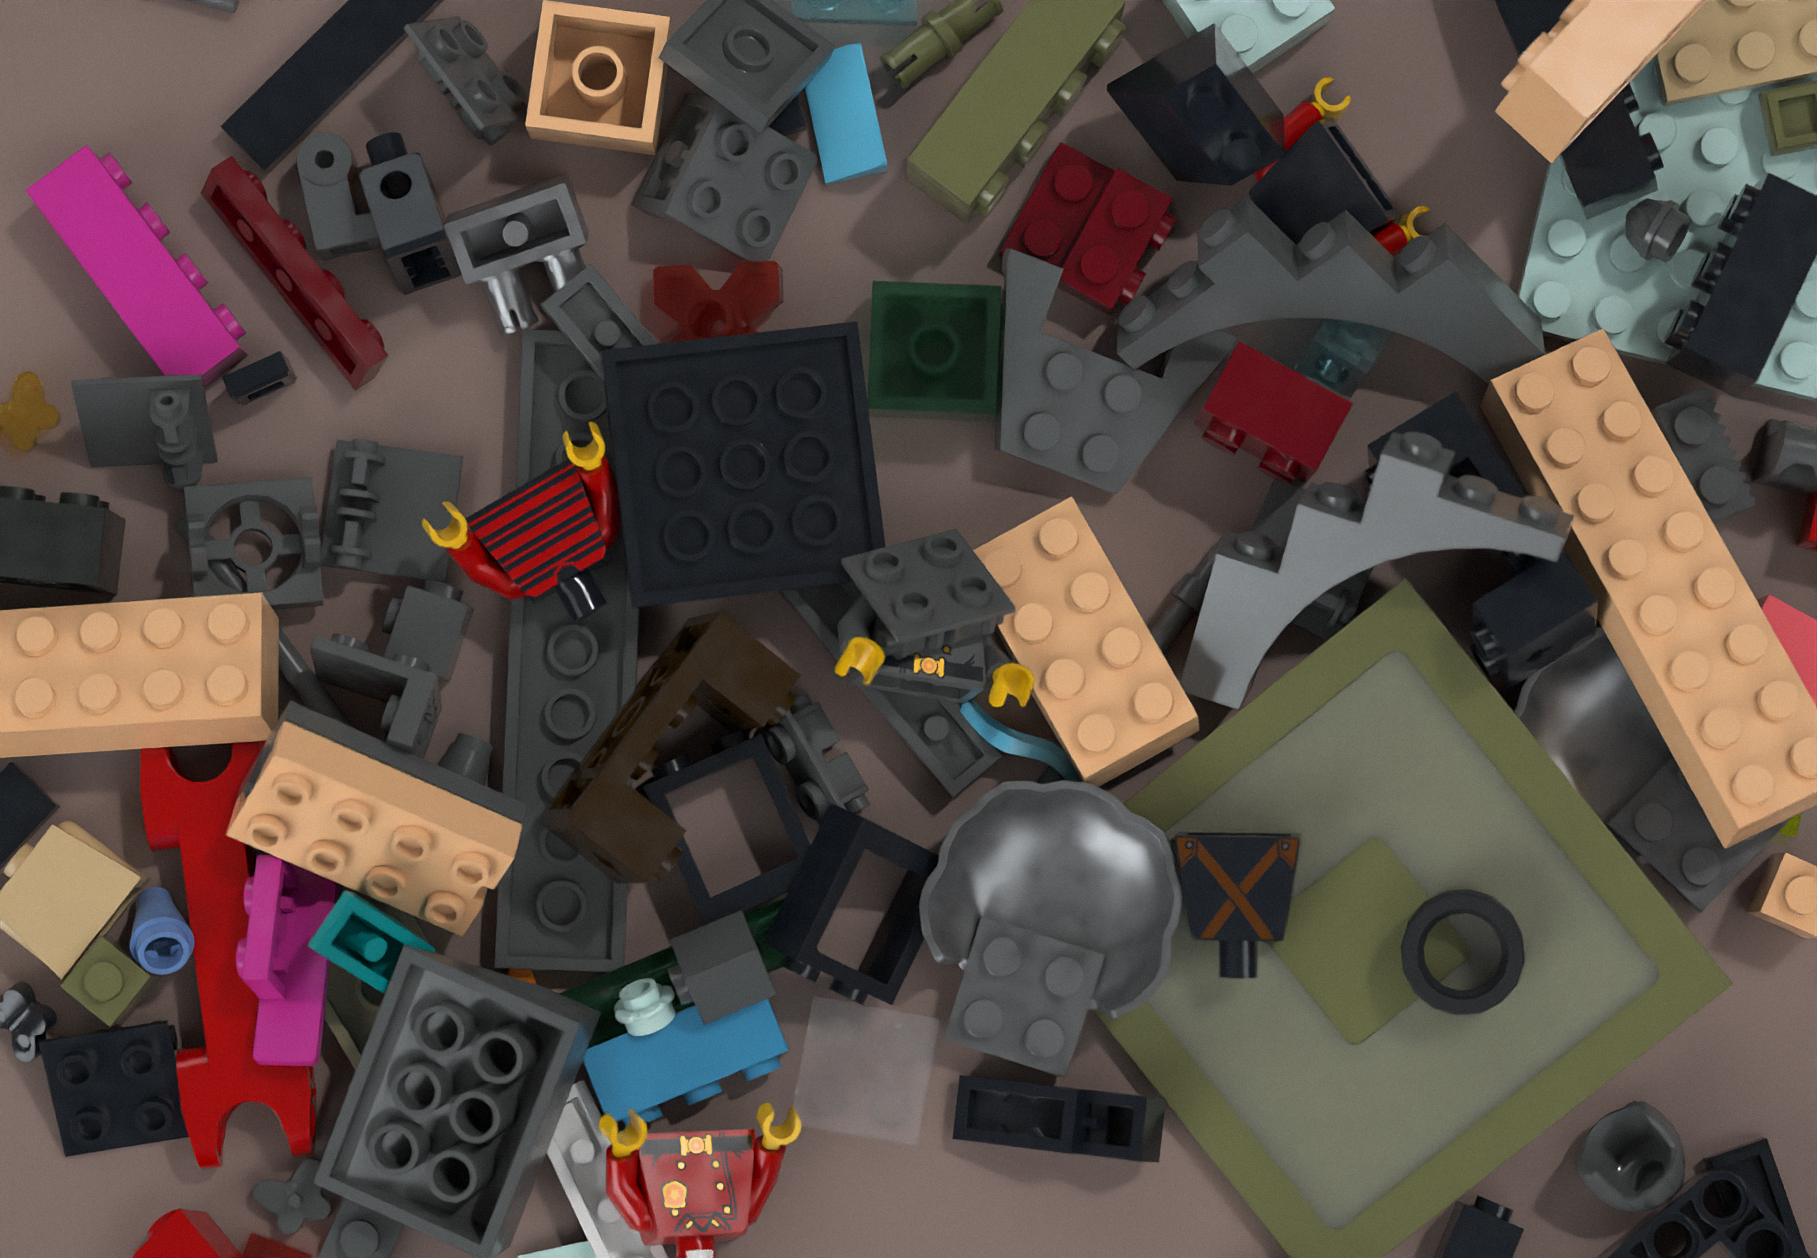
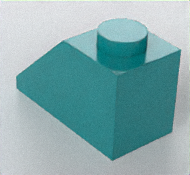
(364, 940)

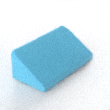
(845, 117)

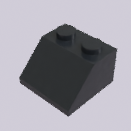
(1202, 111)

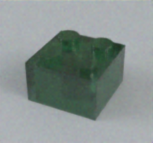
(934, 351)

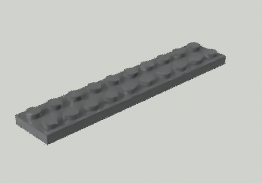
(561, 697)

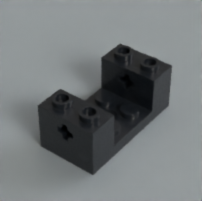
(1546, 602)

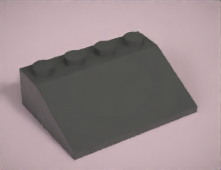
(456, 1100)

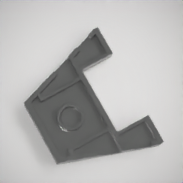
(1076, 406)

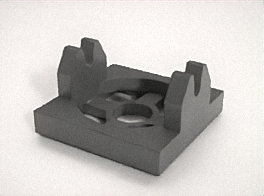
(292, 496)

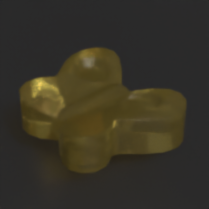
(27, 412)

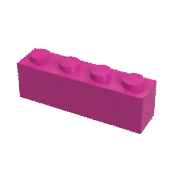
(135, 269)

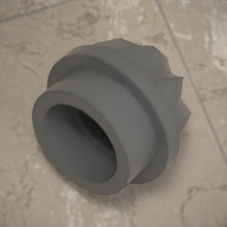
(1656, 228)

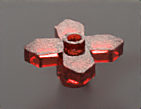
(743, 300)

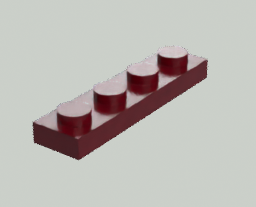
(282, 257)

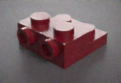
(1092, 227)

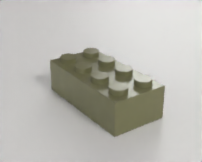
(1008, 100)

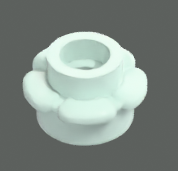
(645, 1007)

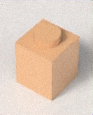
(1788, 895)

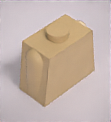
(65, 895)

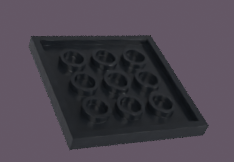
(742, 462)

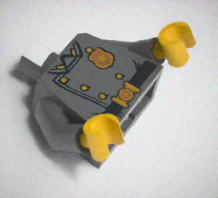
(945, 673)

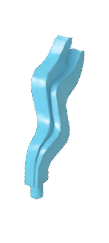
(1017, 743)

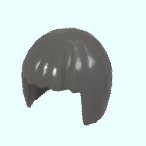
(1633, 1159)

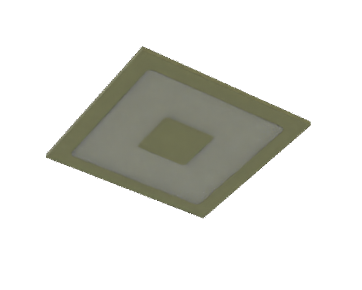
(1326, 1077)

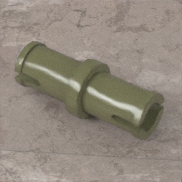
(938, 37)

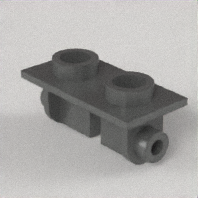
(798, 744)

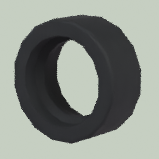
(1446, 998)

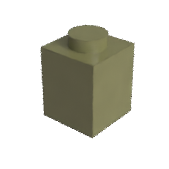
(109, 981)

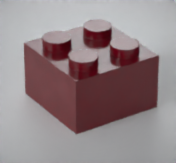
(1272, 415)

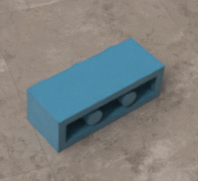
(683, 1060)

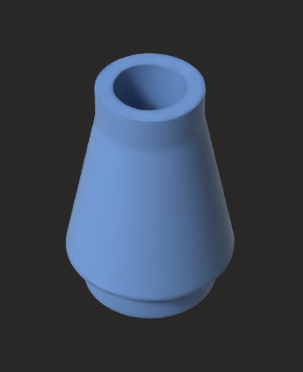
(159, 933)

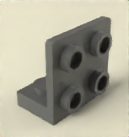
(726, 179)
(402, 683)

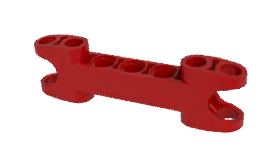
(215, 872)

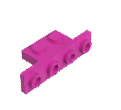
(279, 966)

